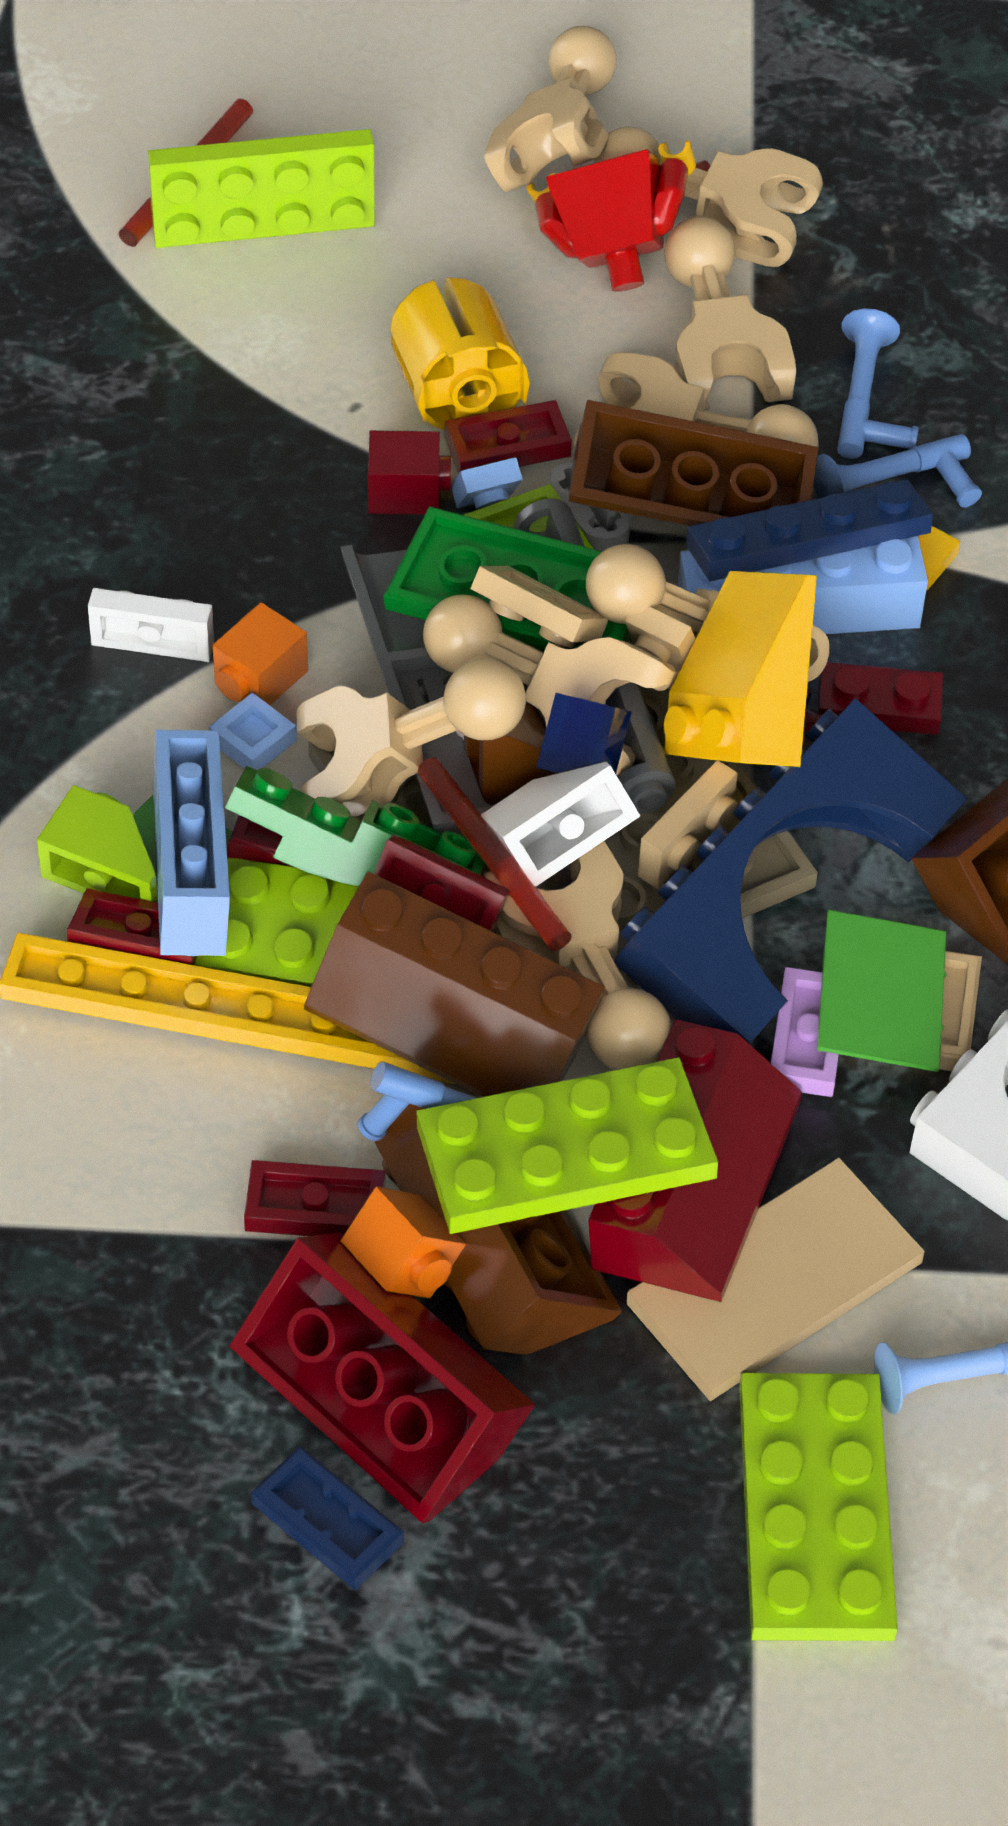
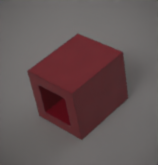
(406, 472)

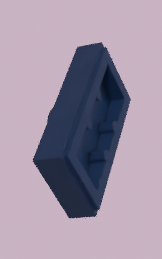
(327, 1518)

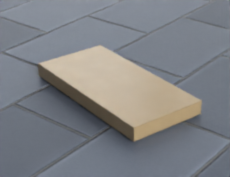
(799, 1270)

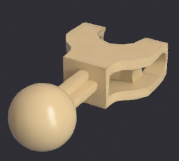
(557, 117)
(741, 193)
(723, 330)
(661, 391)
(631, 579)
(469, 629)
(382, 739)
(628, 1021)

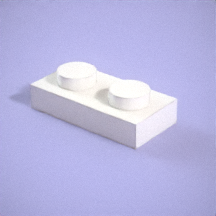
(151, 624)

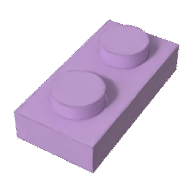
(797, 1033)

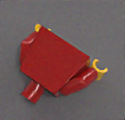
(615, 210)

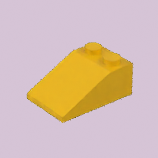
(746, 674)

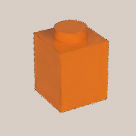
(260, 656)
(403, 1243)

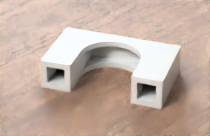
(966, 1124)

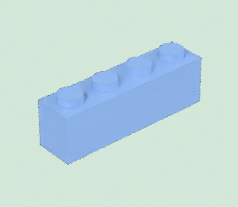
(855, 589)
(190, 843)

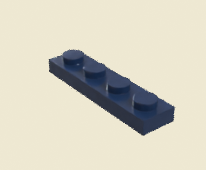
(809, 529)

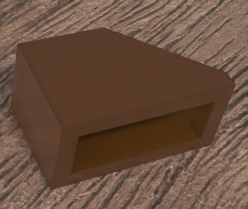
(508, 761)

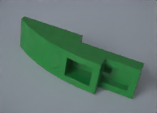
(326, 839)

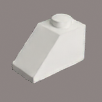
(560, 818)

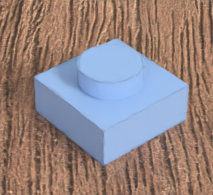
(486, 484)
(254, 733)

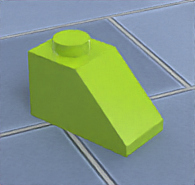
(96, 847)

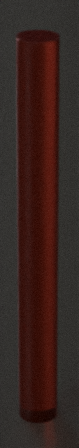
(220, 132)
(494, 854)

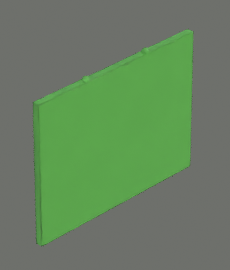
(882, 991)

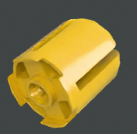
(457, 351)

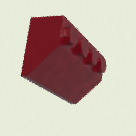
(696, 1231)
(380, 1376)

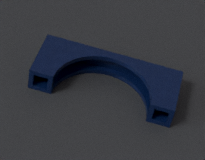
(696, 943)

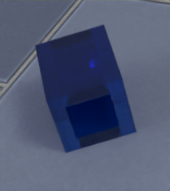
(582, 734)

